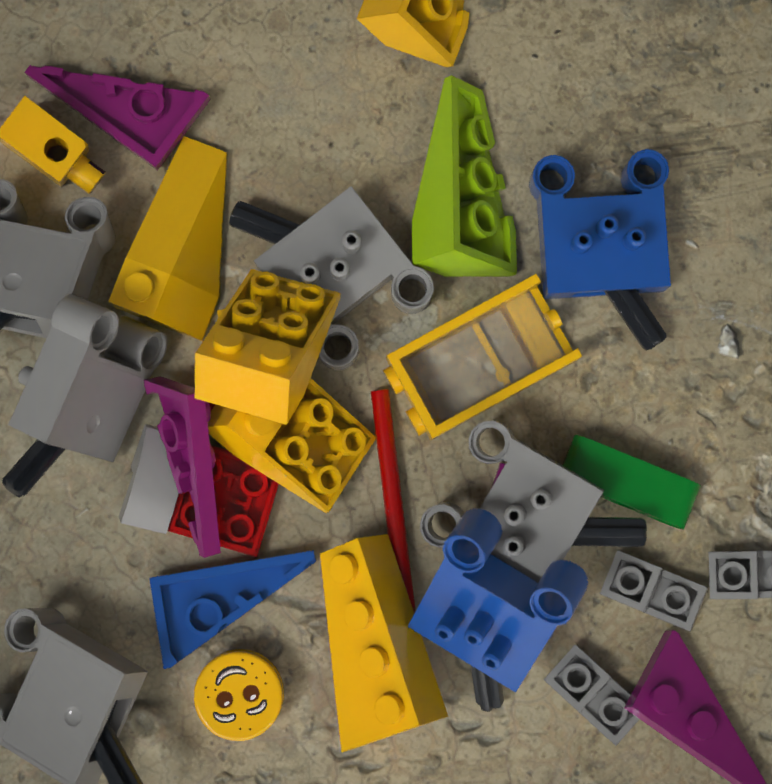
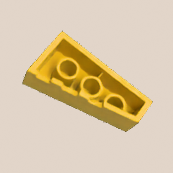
(377, 661)

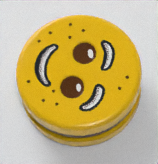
(239, 694)

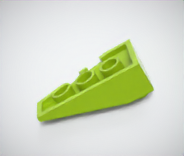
(458, 207)

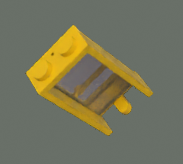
(479, 359)

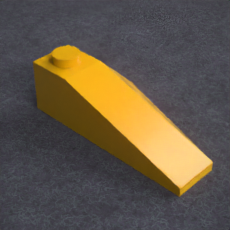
(418, 27)

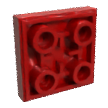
(242, 504)

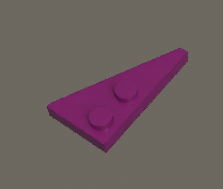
(136, 115)
(189, 455)
(683, 708)

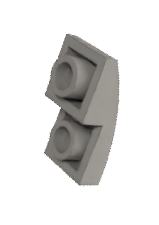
(152, 486)
(740, 574)
(653, 590)
(593, 694)

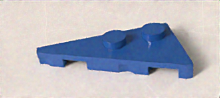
(204, 601)

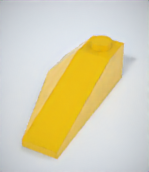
(177, 253)

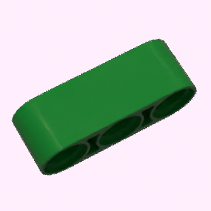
(633, 482)

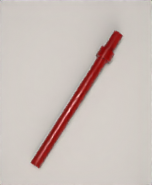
(391, 485)

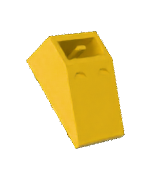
(265, 346)
(308, 455)

